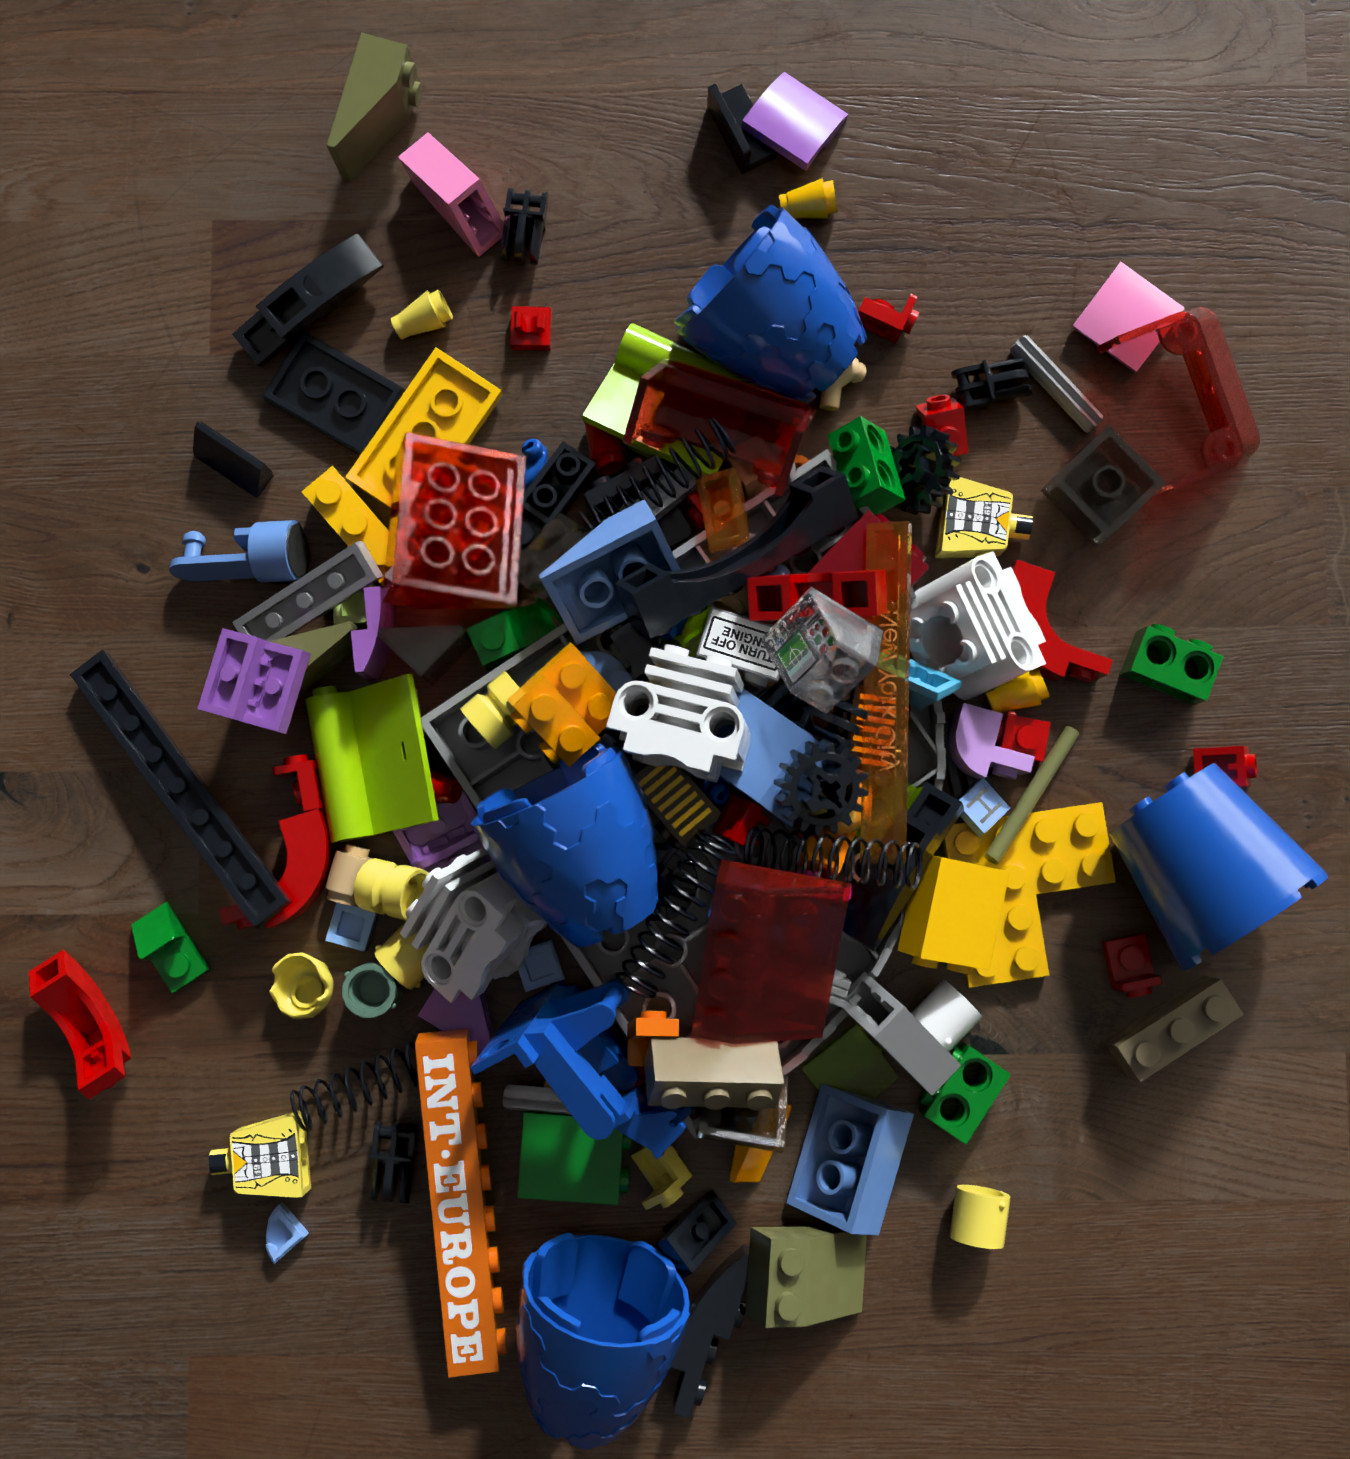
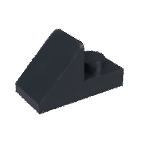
(696, 1233)

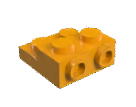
(564, 705)

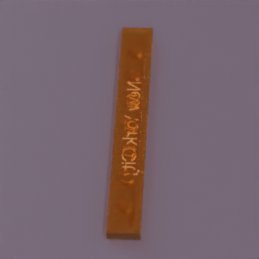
(888, 696)

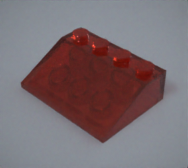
(454, 526)
(769, 955)

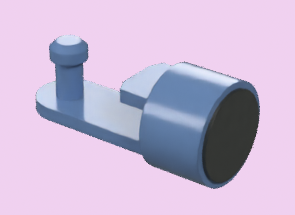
(274, 554)

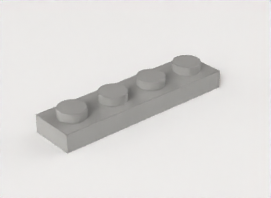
(312, 595)

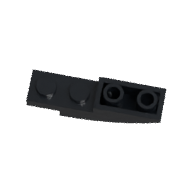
(306, 297)
(553, 490)
(875, 908)
(712, 1312)

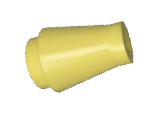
(422, 315)

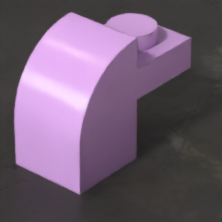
(974, 749)

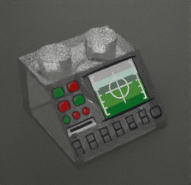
(822, 649)

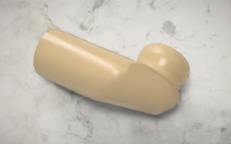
(831, 397)

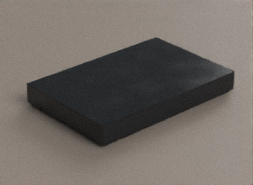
(332, 393)

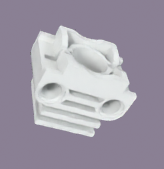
(975, 627)
(684, 714)
(473, 927)

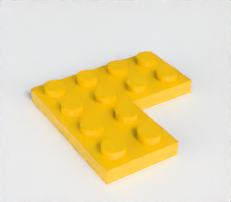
(439, 403)
(1049, 854)

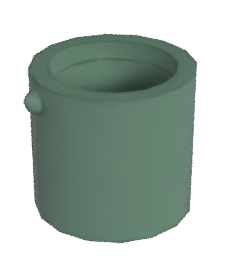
(371, 990)

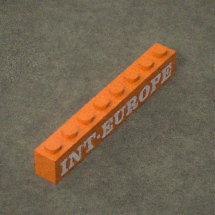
(459, 1202)

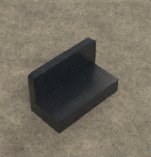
(728, 112)

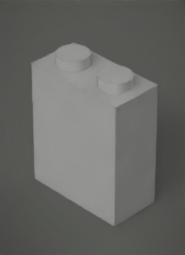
(900, 1034)

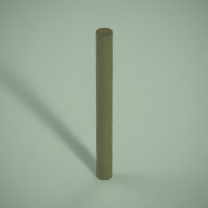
(1031, 795)

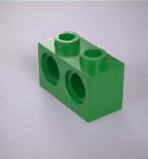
(868, 464)
(1170, 674)
(973, 1097)

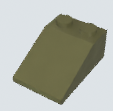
(374, 103)
(327, 648)
(804, 1275)

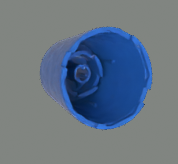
(1211, 863)

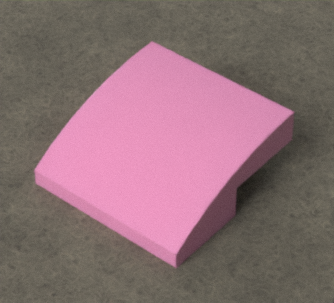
(1121, 306)

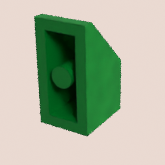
(509, 633)

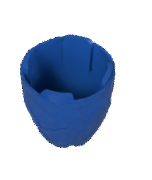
(775, 311)
(576, 845)
(596, 1333)

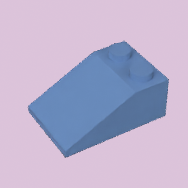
(586, 574)
(770, 745)

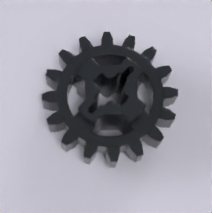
(924, 468)
(803, 792)

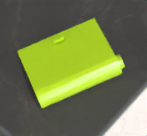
(615, 397)
(371, 759)

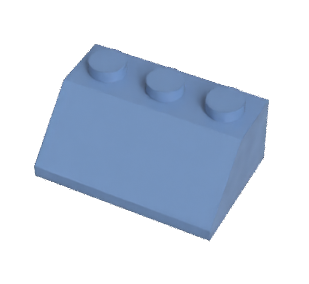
(850, 1160)

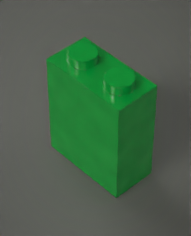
(567, 1164)

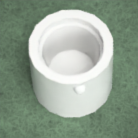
(946, 1015)

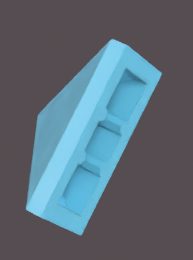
(929, 685)

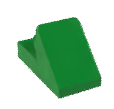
(169, 947)

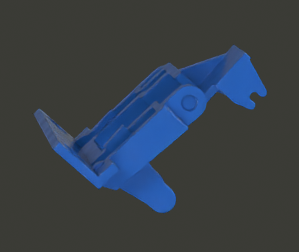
(570, 1044)

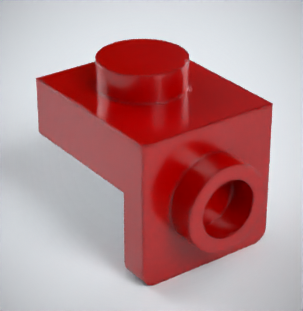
(946, 416)

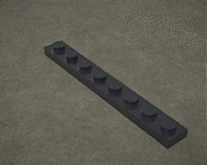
(181, 789)

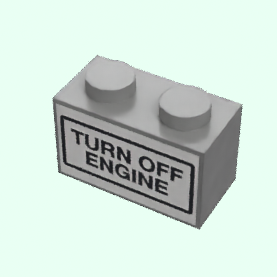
(740, 642)

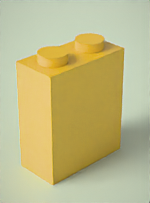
(954, 915)

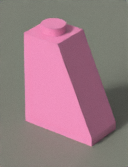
(454, 193)

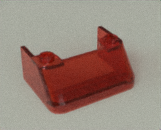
(1202, 343)
(761, 424)

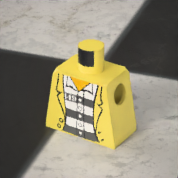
(978, 521)
(266, 1158)

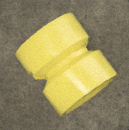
(492, 712)
(388, 888)

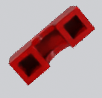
(859, 591)

